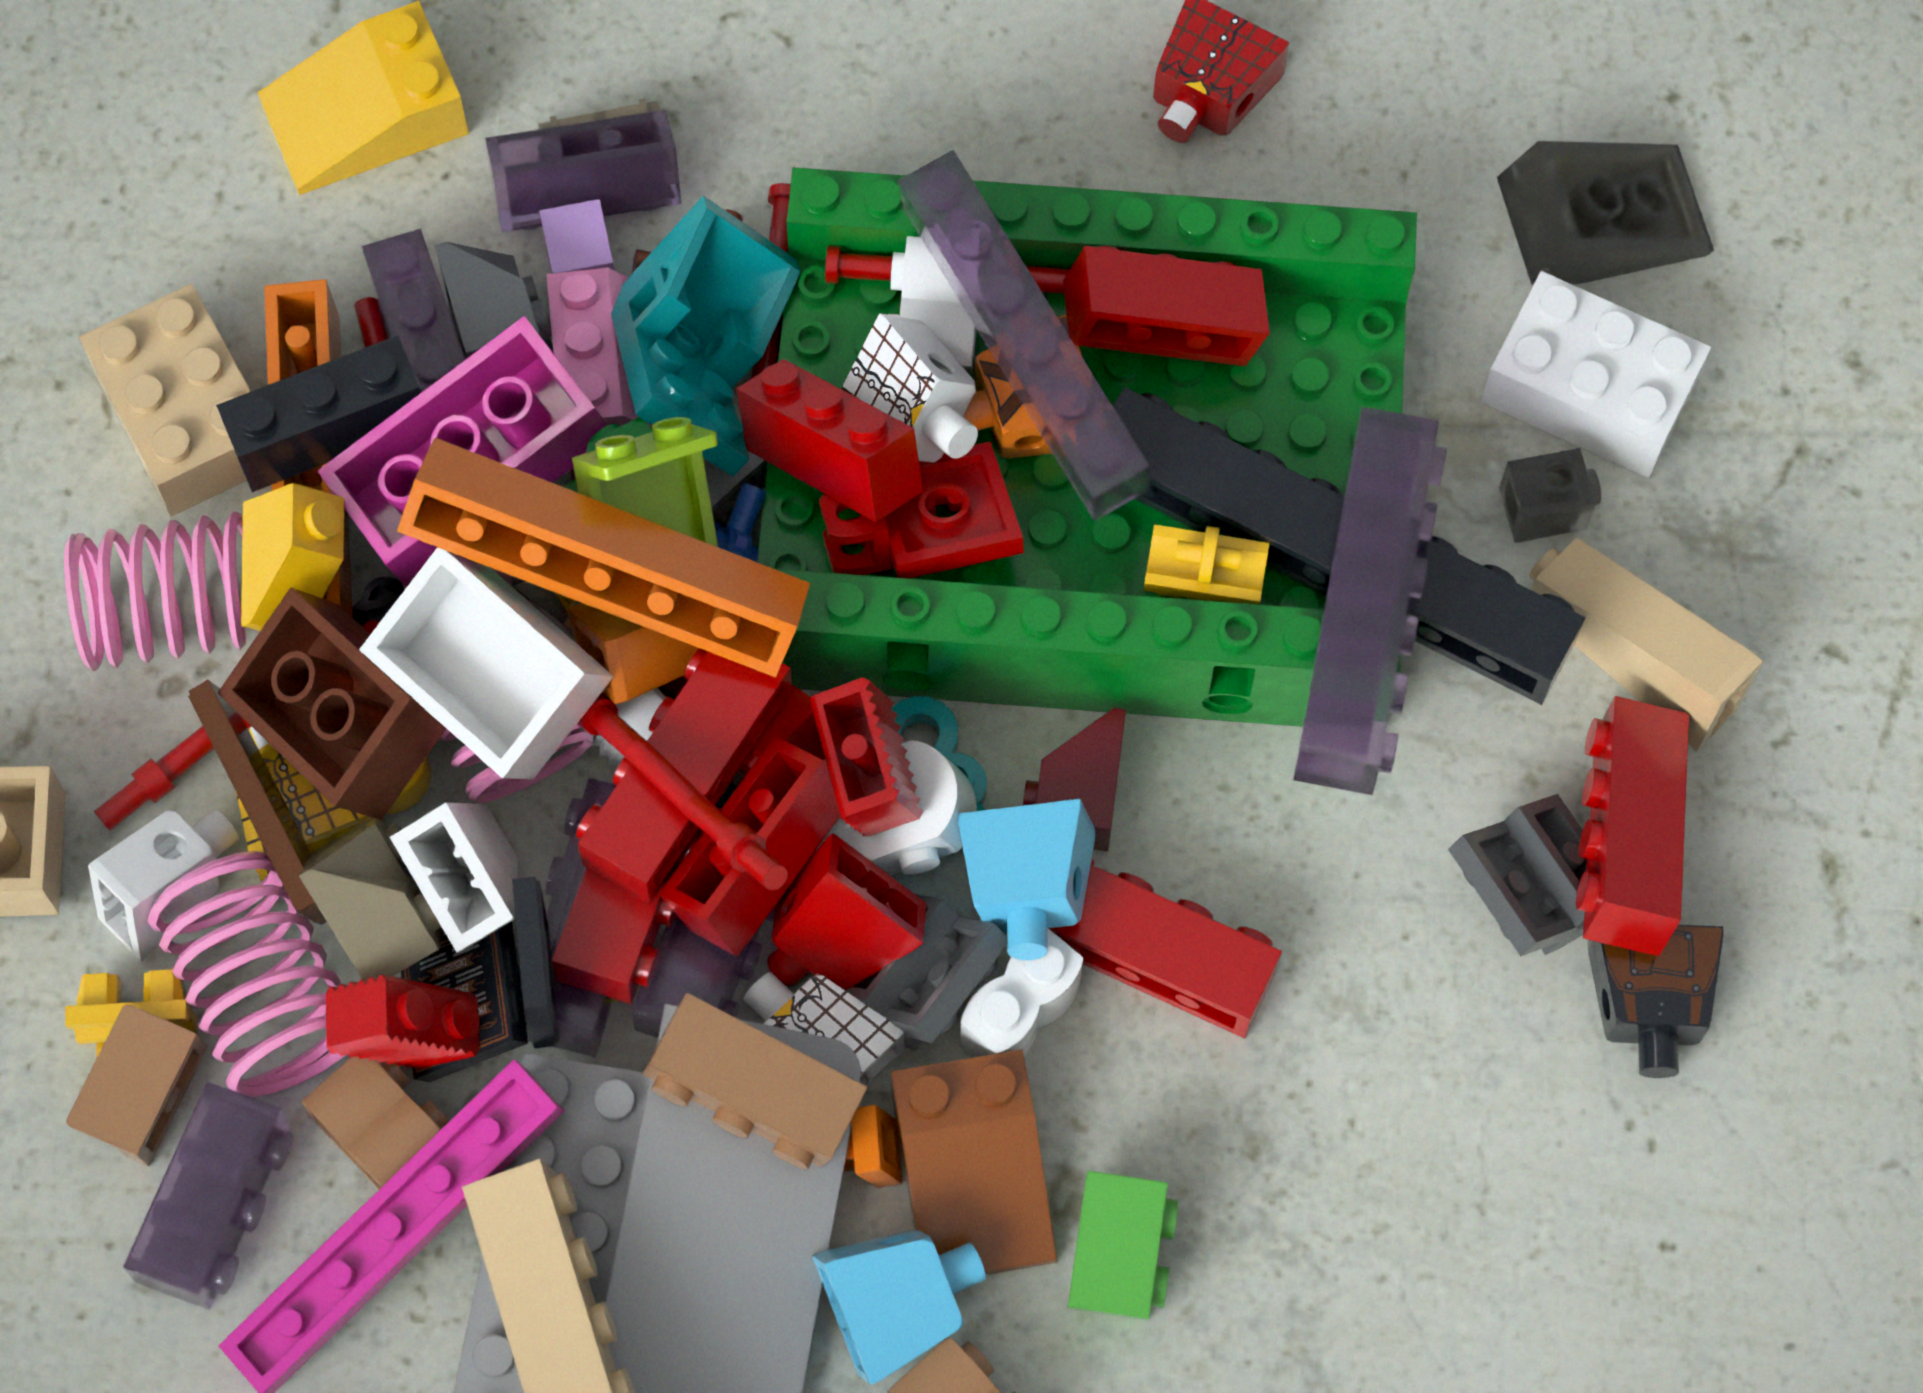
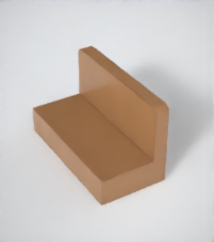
(137, 1083)

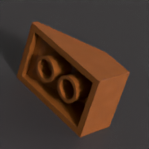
(975, 1159)

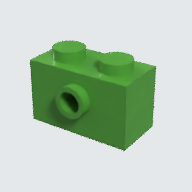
(1120, 1246)

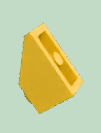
(288, 542)

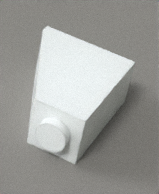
(461, 869)

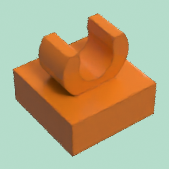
(874, 1147)

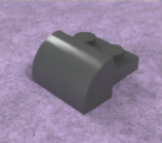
(1528, 874)
(935, 979)

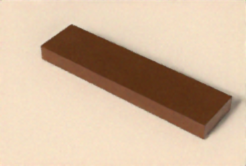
(257, 793)

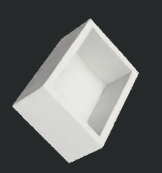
(1594, 374)
(486, 664)

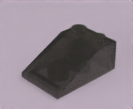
(1602, 209)

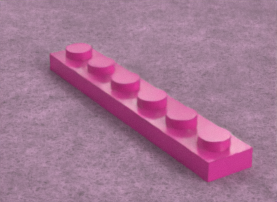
(390, 1229)

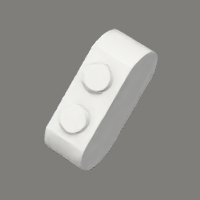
(920, 843)

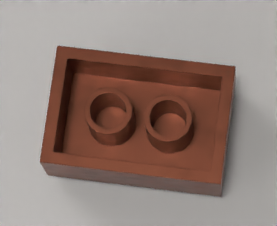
(331, 706)

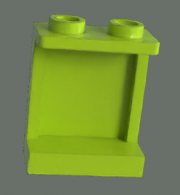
(654, 476)

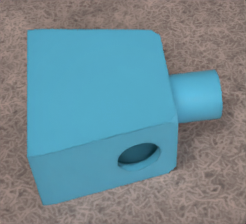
(1028, 869)
(895, 1297)

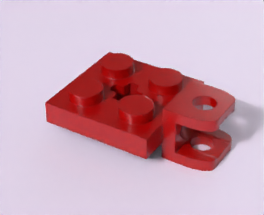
(927, 543)

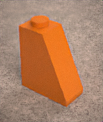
(631, 653)

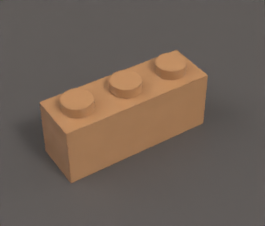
(753, 1083)

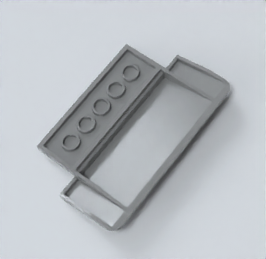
(689, 1229)

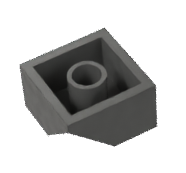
(488, 295)

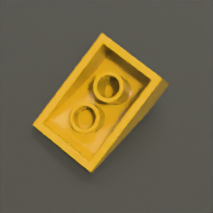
(364, 100)

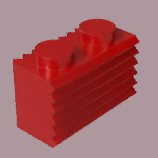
(865, 757)
(401, 1022)

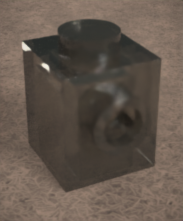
(1549, 495)

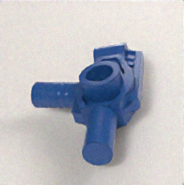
(736, 534)

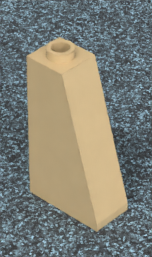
(1649, 640)

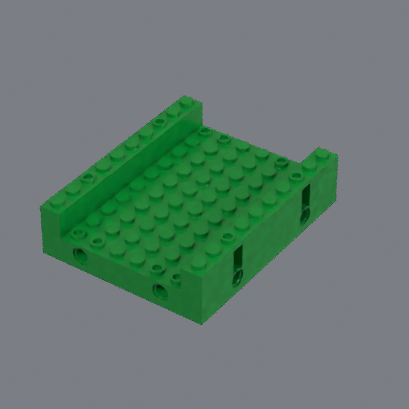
(1071, 611)

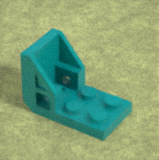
(700, 321)

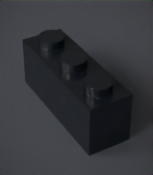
(317, 412)

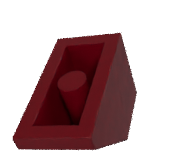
(1085, 770)

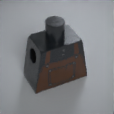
(1658, 998)

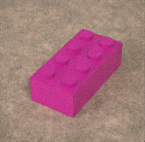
(500, 402)

